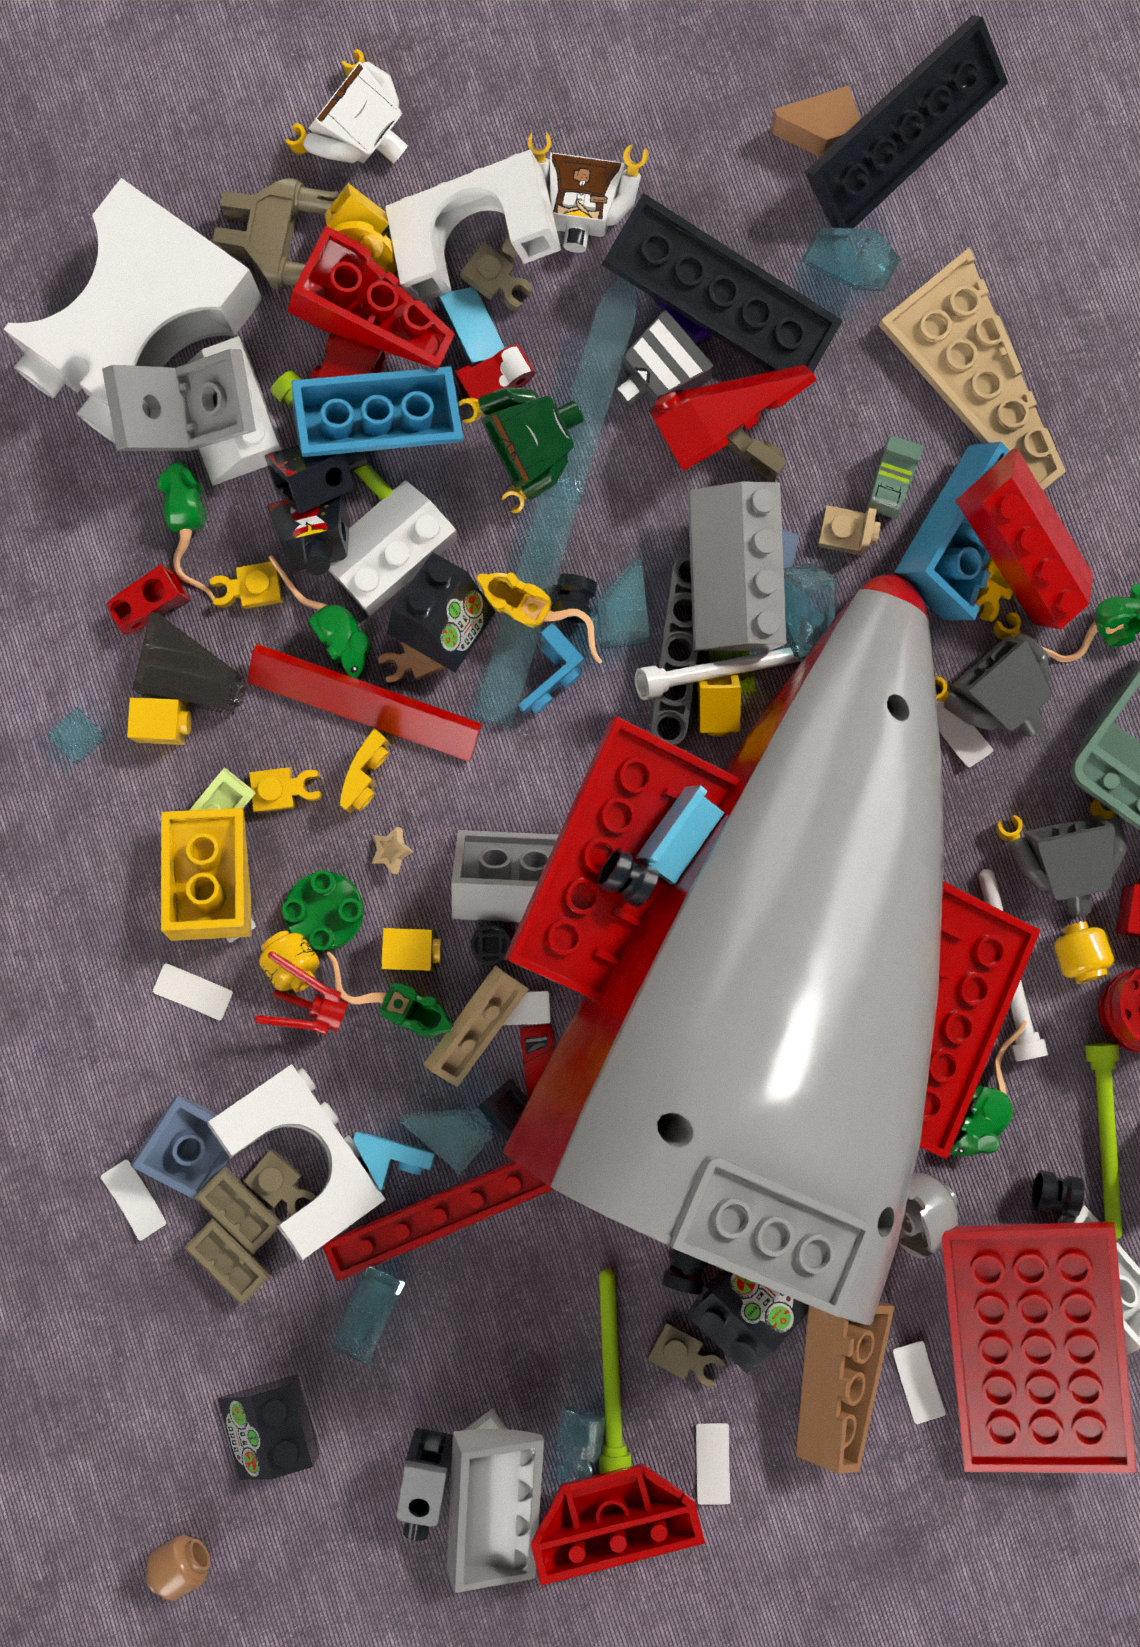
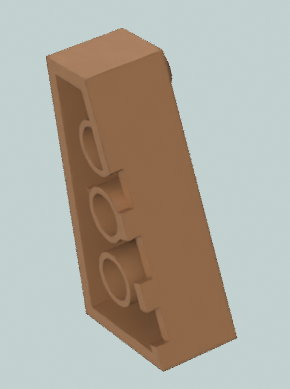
(840, 1387)

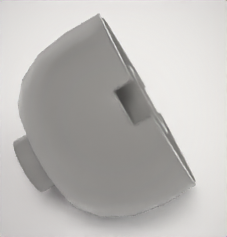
(927, 1215)

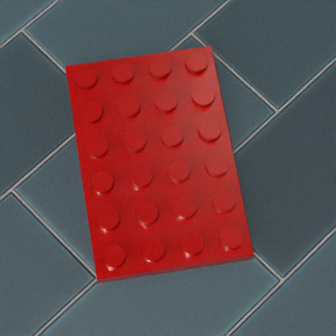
(1039, 1348)

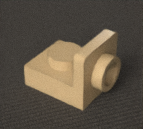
(848, 530)

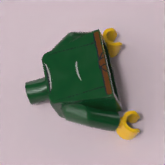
(528, 437)

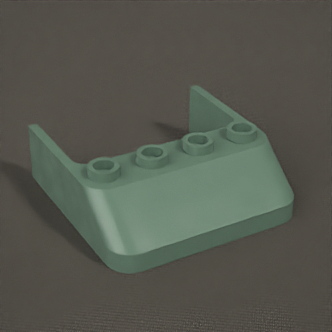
(1110, 758)

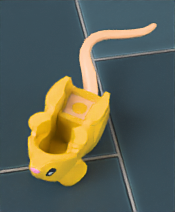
(528, 603)

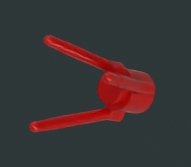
(325, 1010)

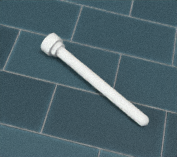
(653, 682)
(1028, 1043)

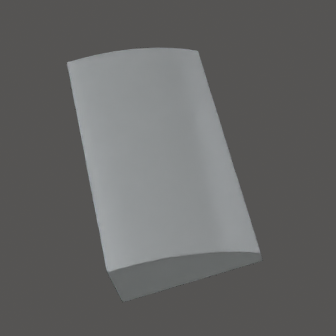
(493, 1507)

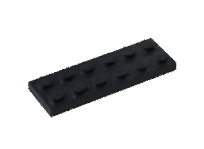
(907, 125)
(719, 289)

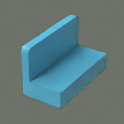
(680, 833)

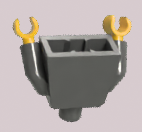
(1004, 685)
(1070, 857)

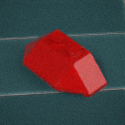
(613, 1523)

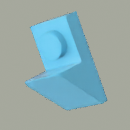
(380, 1153)

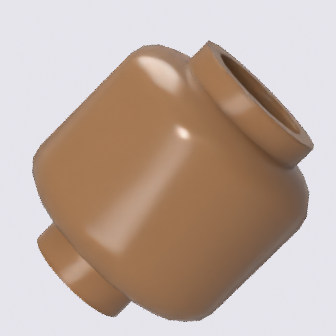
(177, 1567)

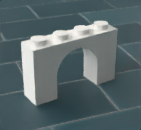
(425, 220)
(289, 1102)

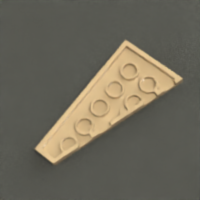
(970, 363)

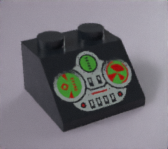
(441, 613)
(745, 1317)
(269, 1429)

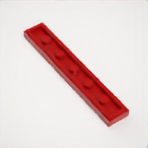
(363, 702)
(432, 1218)

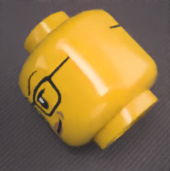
(294, 949)

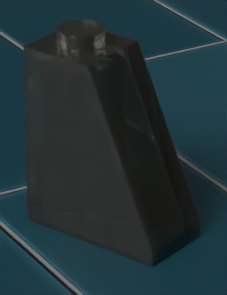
(184, 670)

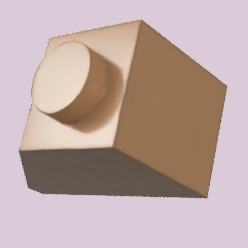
(816, 121)

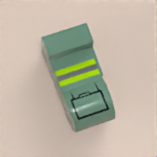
(894, 476)

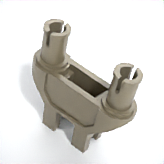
(270, 227)

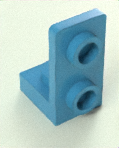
(557, 650)

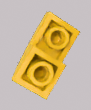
(358, 786)

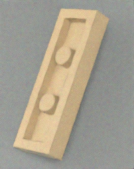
(476, 1026)

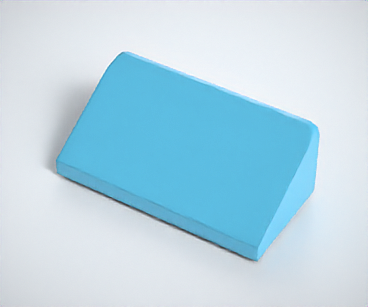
(471, 325)

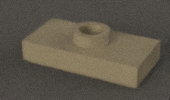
(238, 1210)
(228, 1261)

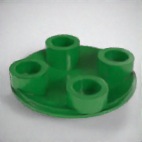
(324, 910)

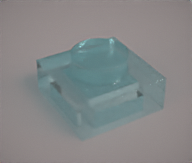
(77, 735)

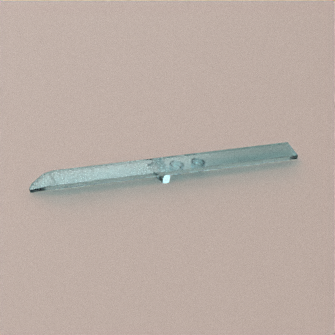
(560, 504)

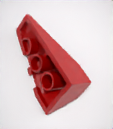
(359, 301)
(702, 417)

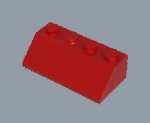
(1028, 542)

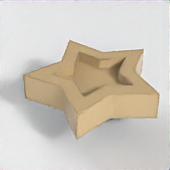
(391, 850)

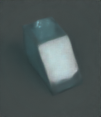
(853, 257)
(808, 605)
(623, 611)
(450, 1133)
(368, 1315)

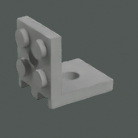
(179, 403)

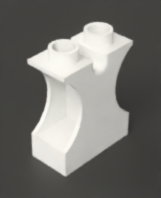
(146, 301)

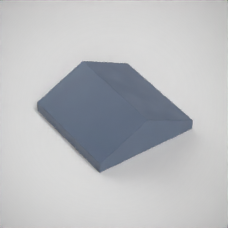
(182, 1148)

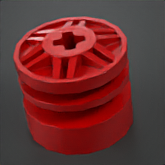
(1120, 1010)

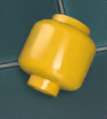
(1084, 953)

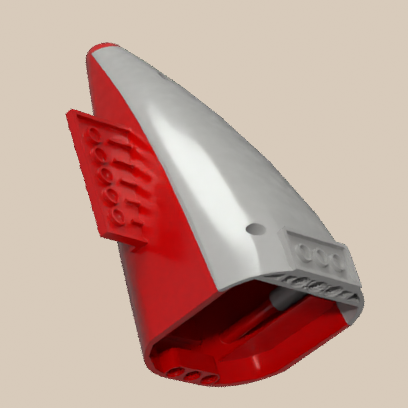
(797, 998)

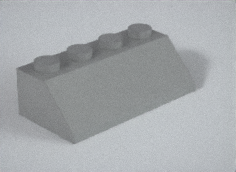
(737, 567)
(497, 873)

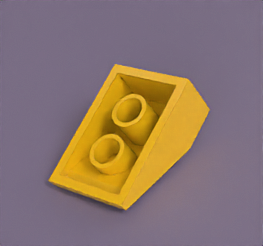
(204, 875)

